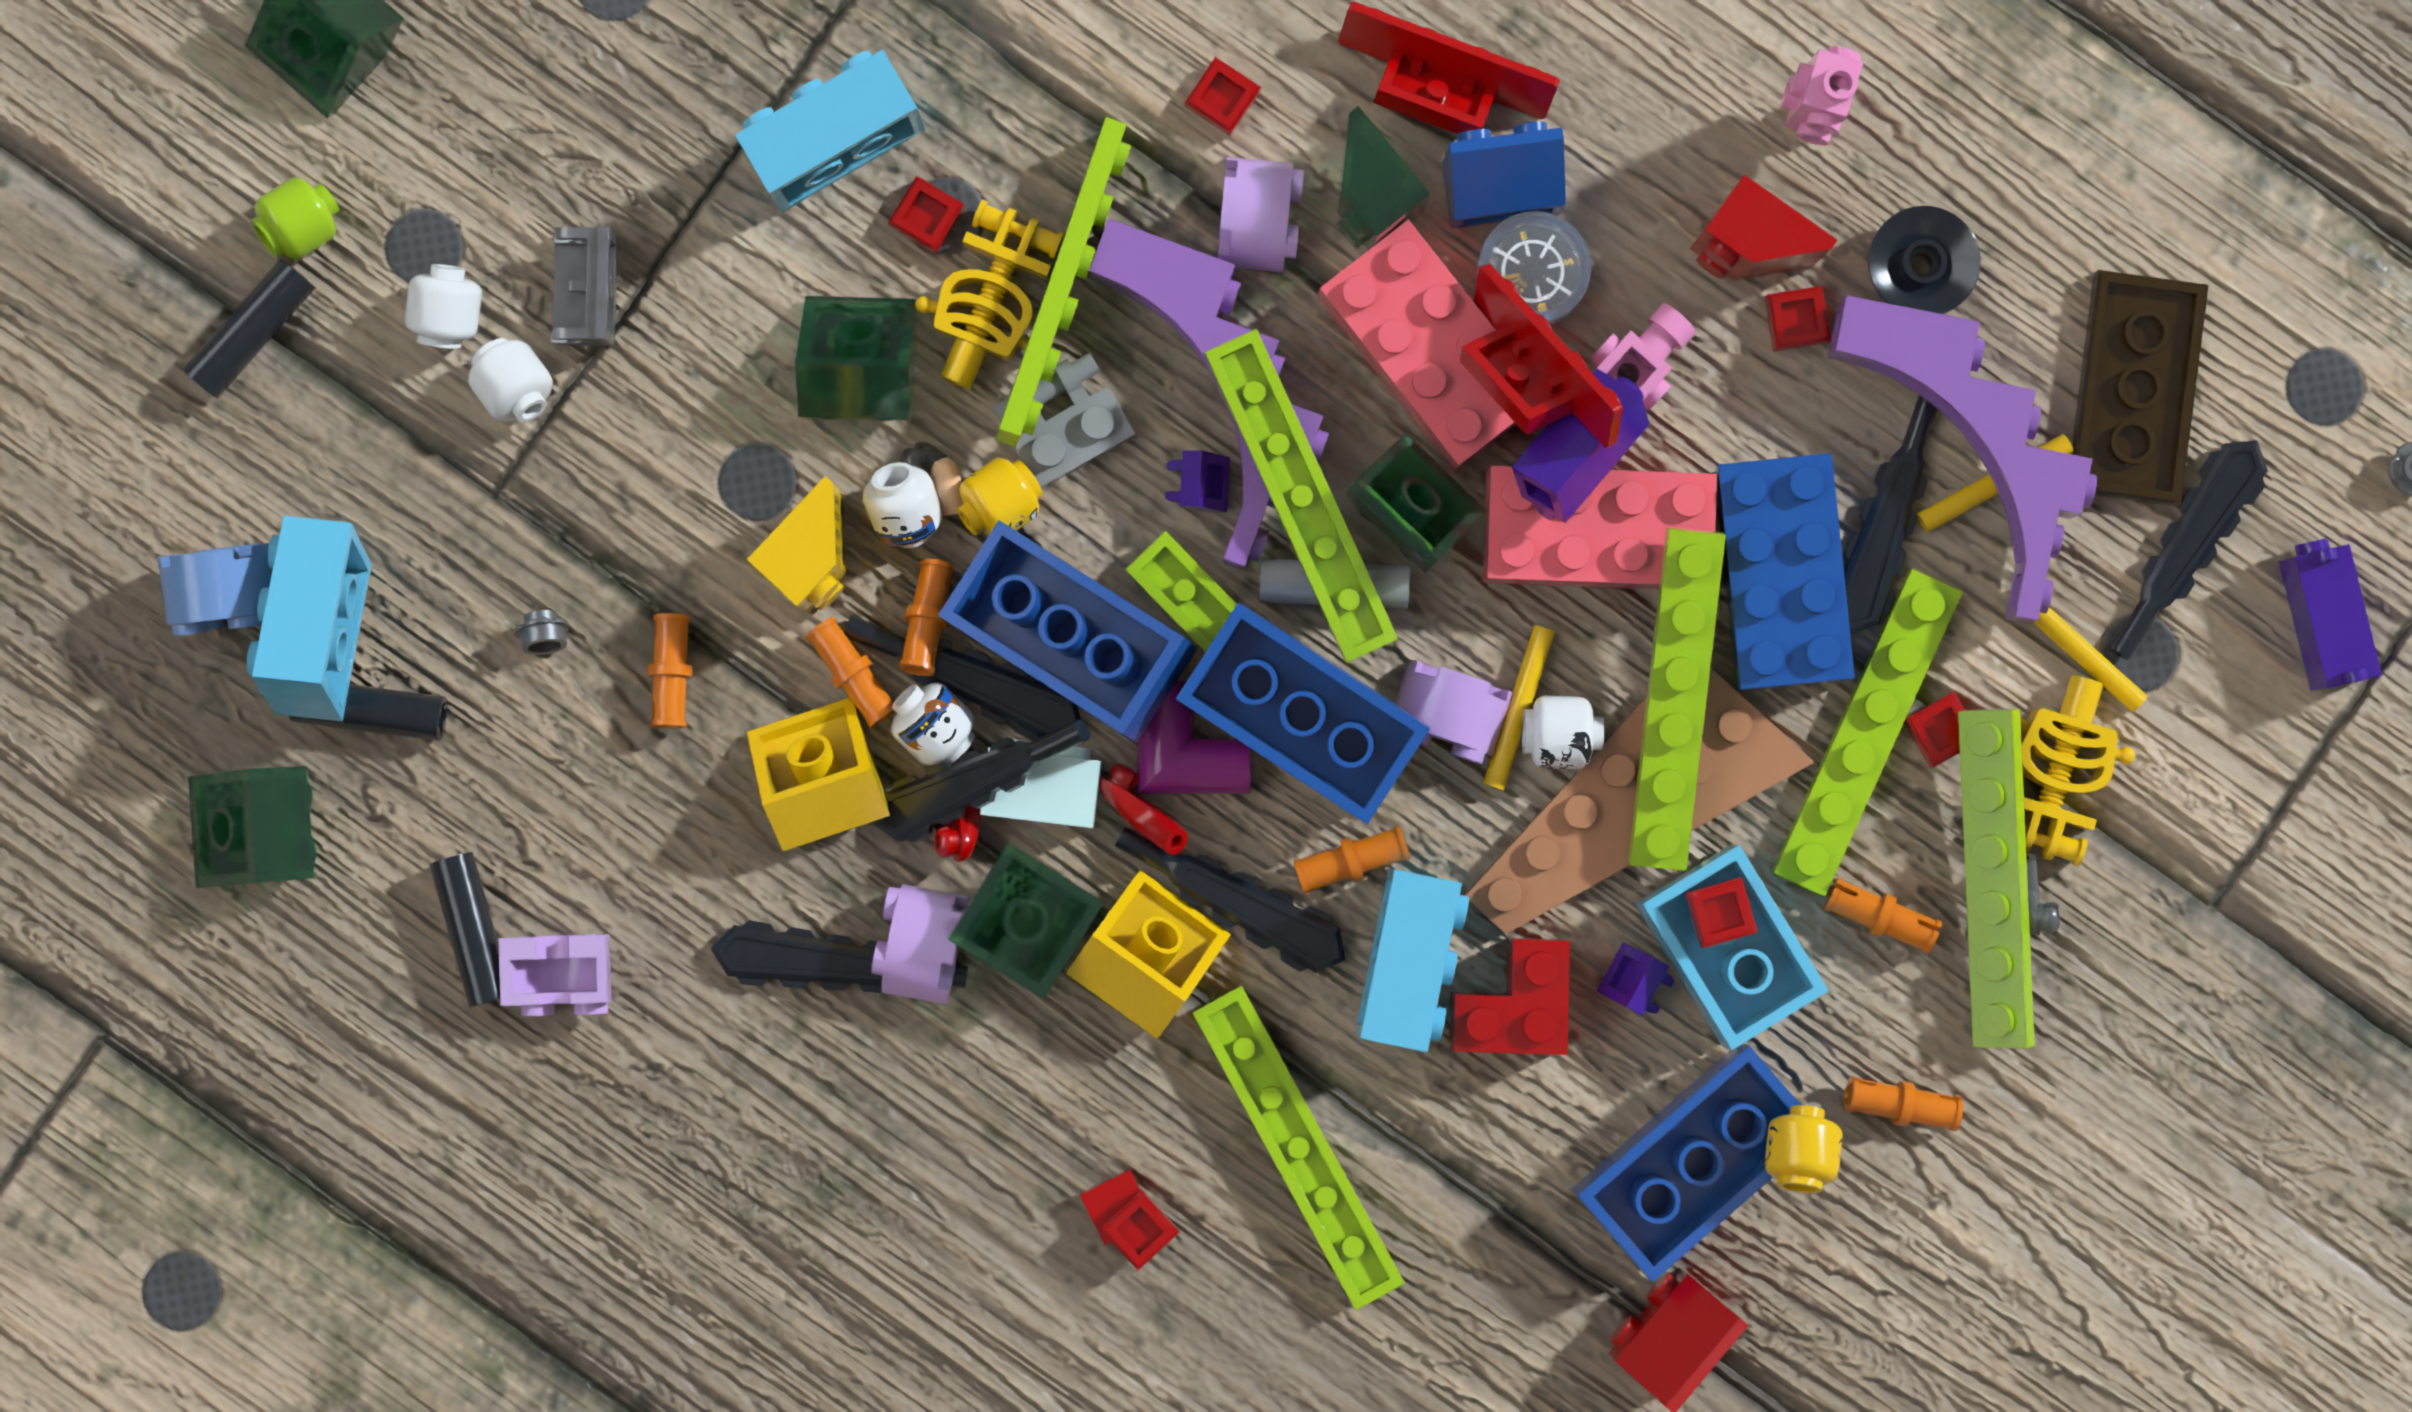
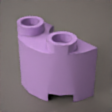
(1257, 213)
(1455, 708)
(918, 955)
(555, 971)

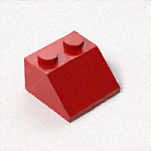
(1758, 236)
(1675, 1338)

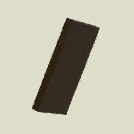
(2139, 384)

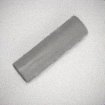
(1287, 584)

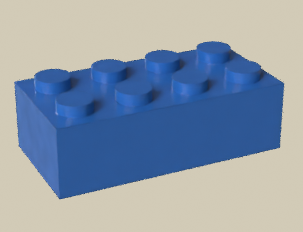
(1784, 572)
(1068, 631)
(1303, 713)
(1688, 1163)

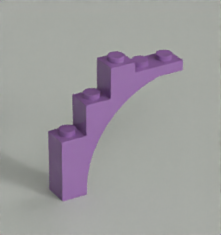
(1189, 294)
(1935, 359)

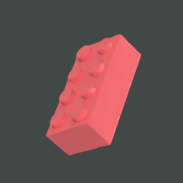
(1410, 328)
(1608, 540)

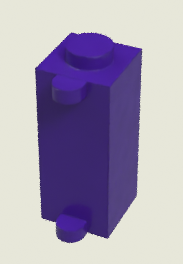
(1570, 462)
(2329, 615)

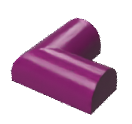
(1180, 764)

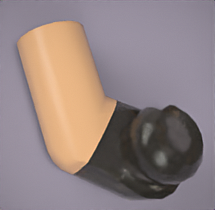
(941, 470)

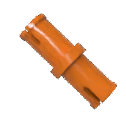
(923, 617)
(670, 671)
(851, 671)
(1352, 859)
(1882, 915)
(1903, 1103)

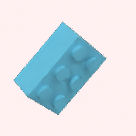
(830, 129)
(310, 618)
(1411, 960)
(1743, 981)

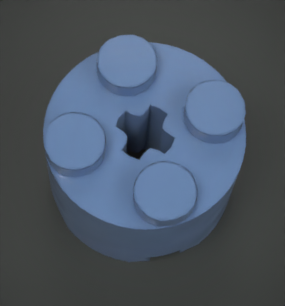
(214, 586)

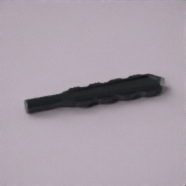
(2208, 512)
(1887, 518)
(1000, 691)
(948, 789)
(1269, 917)
(796, 958)

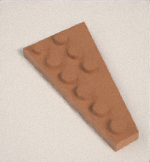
(1588, 823)

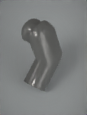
(2041, 916)

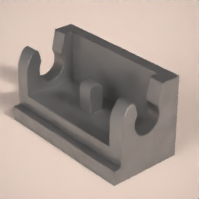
(584, 286)

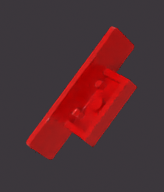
(1441, 76)
(1532, 368)

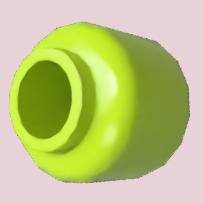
(295, 219)

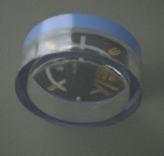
(1543, 261)

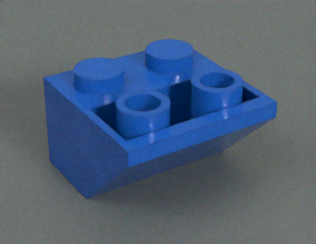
(1504, 174)

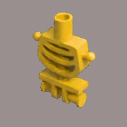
(971, 344)
(2074, 718)

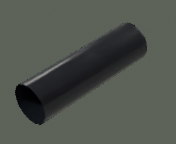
(249, 328)
(390, 713)
(469, 926)

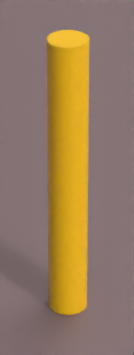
(1974, 493)
(2090, 659)
(1522, 698)

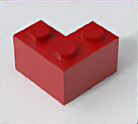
(1530, 1014)

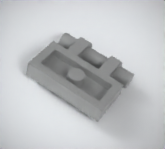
(1076, 434)

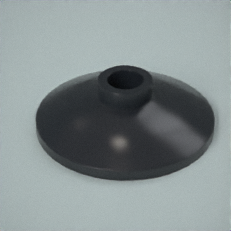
(1940, 239)

